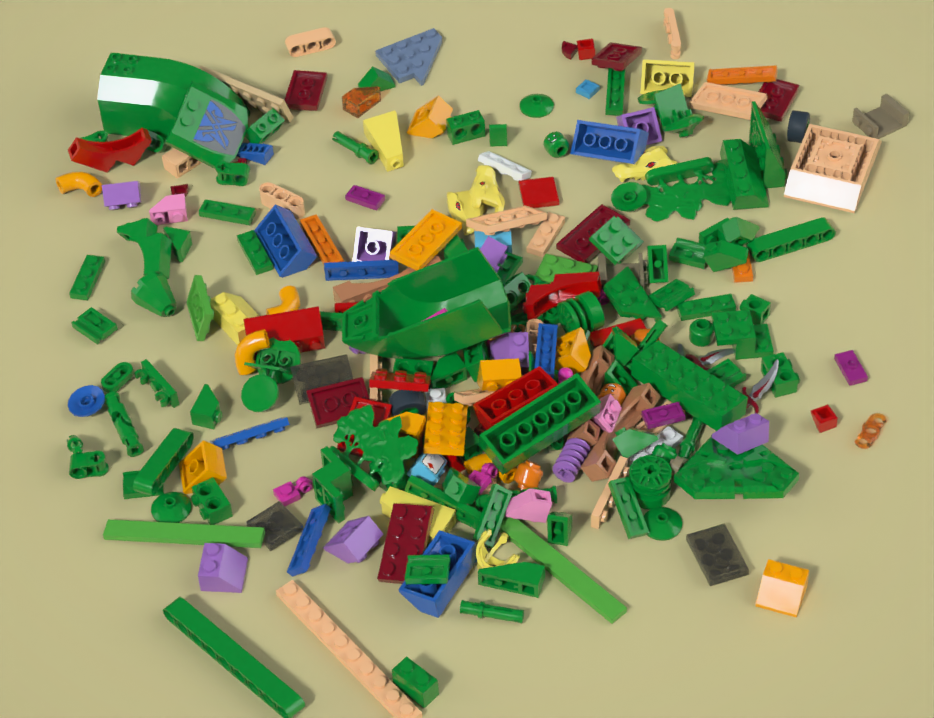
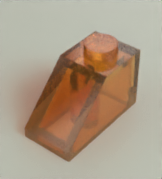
(361, 100)

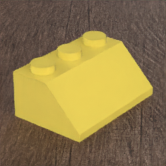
(665, 74)
(229, 314)

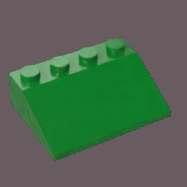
(767, 151)

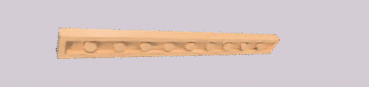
(347, 652)

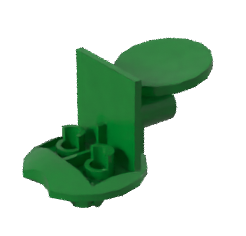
(672, 110)
(262, 390)

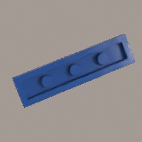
(360, 270)
(546, 348)
(258, 431)
(309, 538)

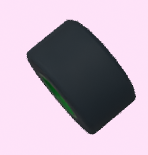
(797, 126)
(407, 401)

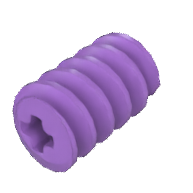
(571, 459)

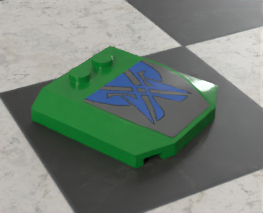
(208, 126)

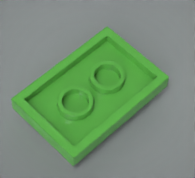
(558, 265)
(199, 308)

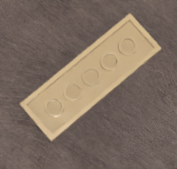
(254, 97)

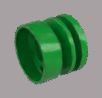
(581, 312)
(651, 481)

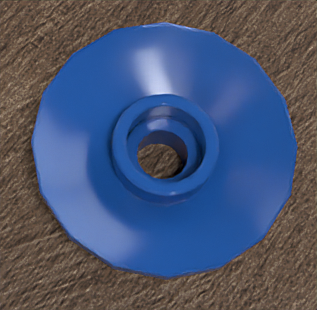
(86, 401)

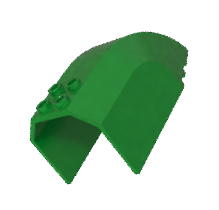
(149, 92)
(393, 319)

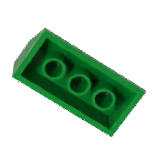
(743, 175)

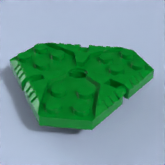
(721, 473)

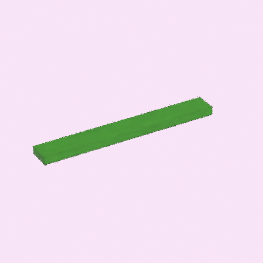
(183, 533)
(563, 569)

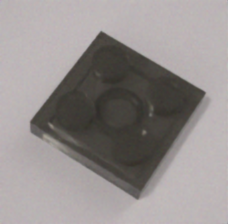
(278, 524)

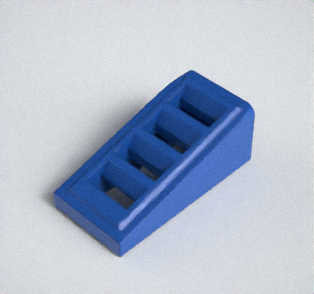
(259, 152)

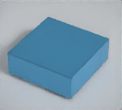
(587, 89)

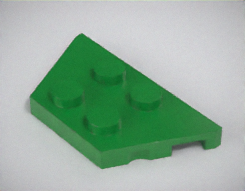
(630, 297)

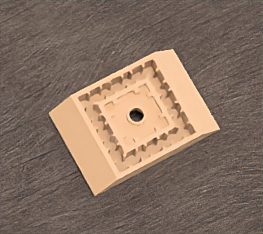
(831, 168)

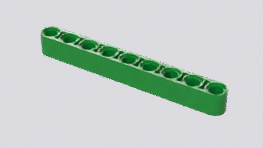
(234, 658)

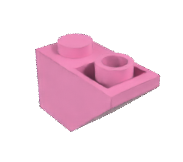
(169, 210)
(608, 413)
(530, 505)

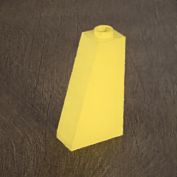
(385, 138)
(443, 517)

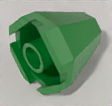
(154, 294)

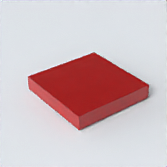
(538, 192)

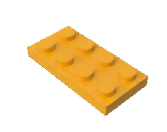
(425, 240)
(445, 429)

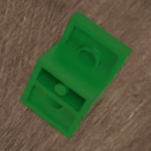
(616, 240)
(738, 330)
(333, 483)

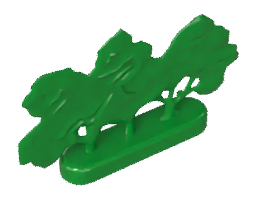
(682, 196)
(378, 445)

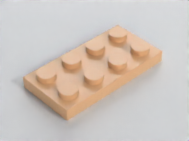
(726, 100)
(506, 219)

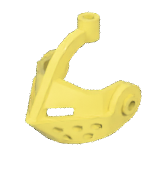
(485, 558)

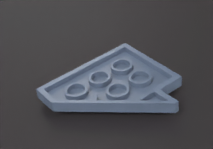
(411, 56)

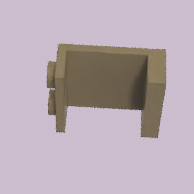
(882, 120)
(608, 271)

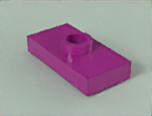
(365, 197)
(851, 367)
(663, 415)

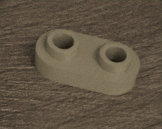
(677, 463)

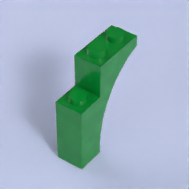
(154, 245)

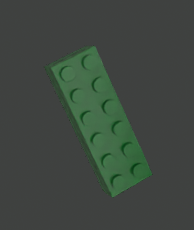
(690, 385)
(539, 423)

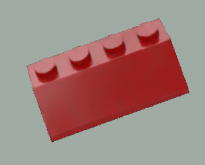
(299, 326)
(513, 397)

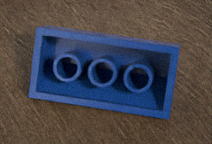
(609, 142)
(285, 242)
(435, 597)

